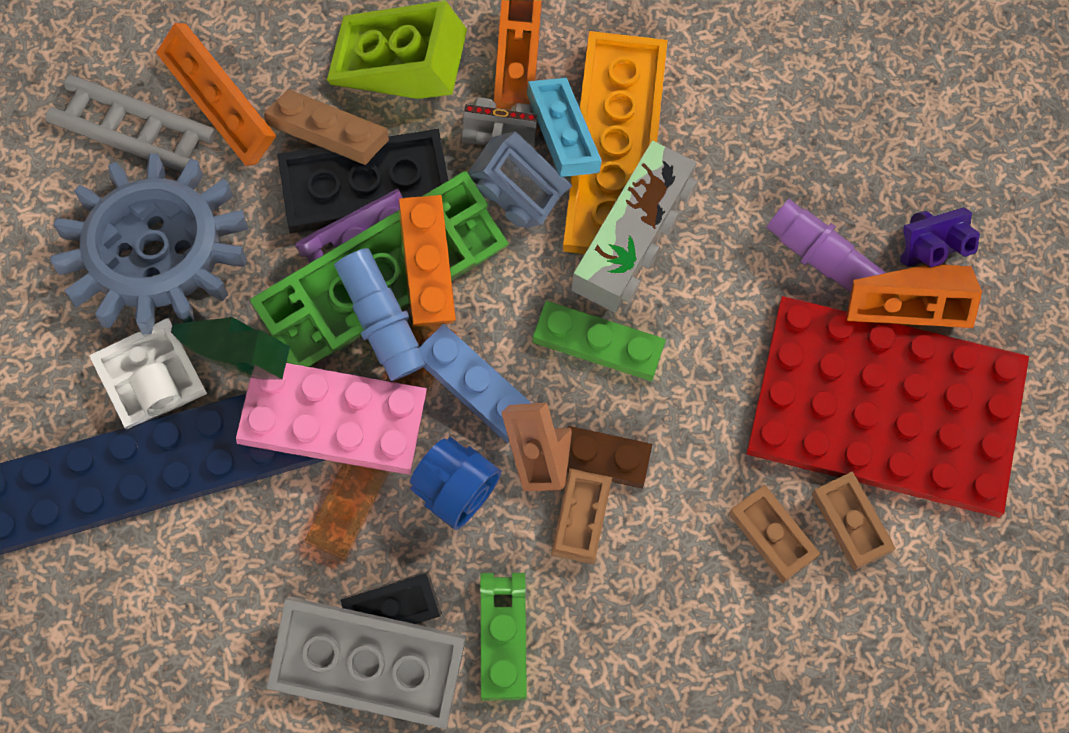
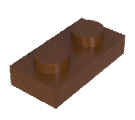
(609, 456)

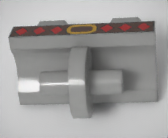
(486, 121)

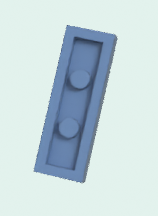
(469, 378)

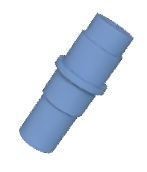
(380, 315)

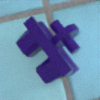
(934, 237)

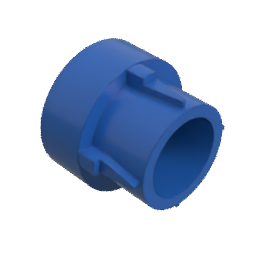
(454, 481)

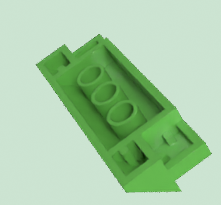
(312, 304)

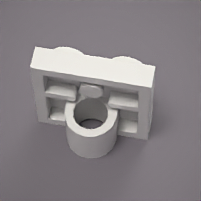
(147, 375)

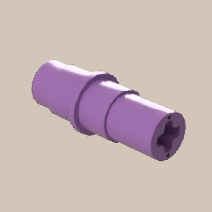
(820, 245)

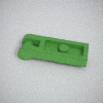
(503, 639)

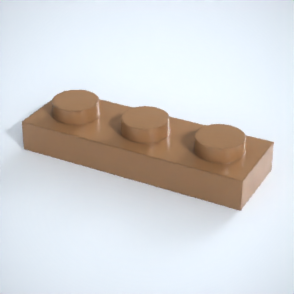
(326, 126)

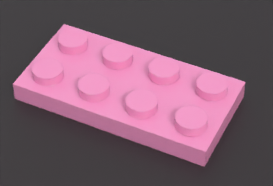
(334, 418)

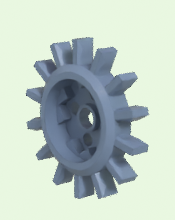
(125, 221)

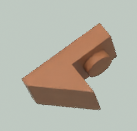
(537, 447)

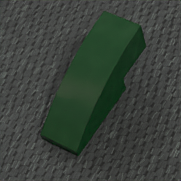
(235, 347)

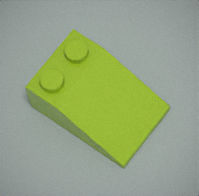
(400, 51)

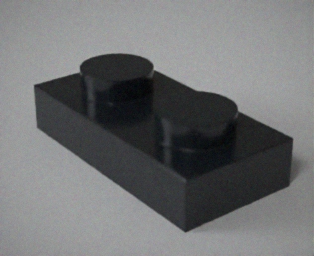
(403, 600)

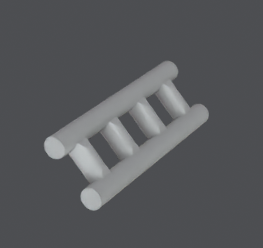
(120, 104)

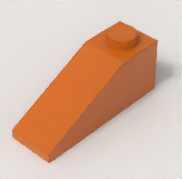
(517, 51)
(918, 297)

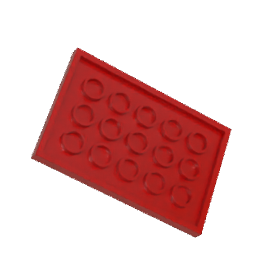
(890, 406)

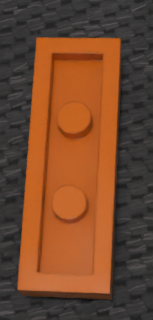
(426, 261)

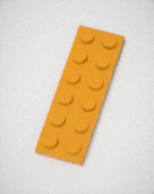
(623, 116)

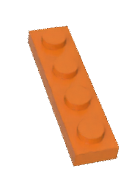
(215, 94)

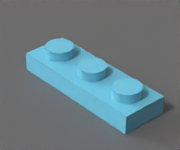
(563, 127)

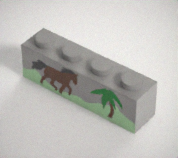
(634, 227)

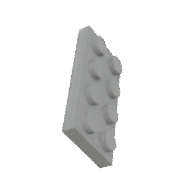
(366, 662)

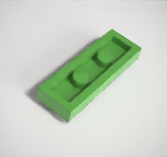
(599, 340)

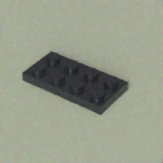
(328, 186)

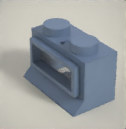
(518, 179)

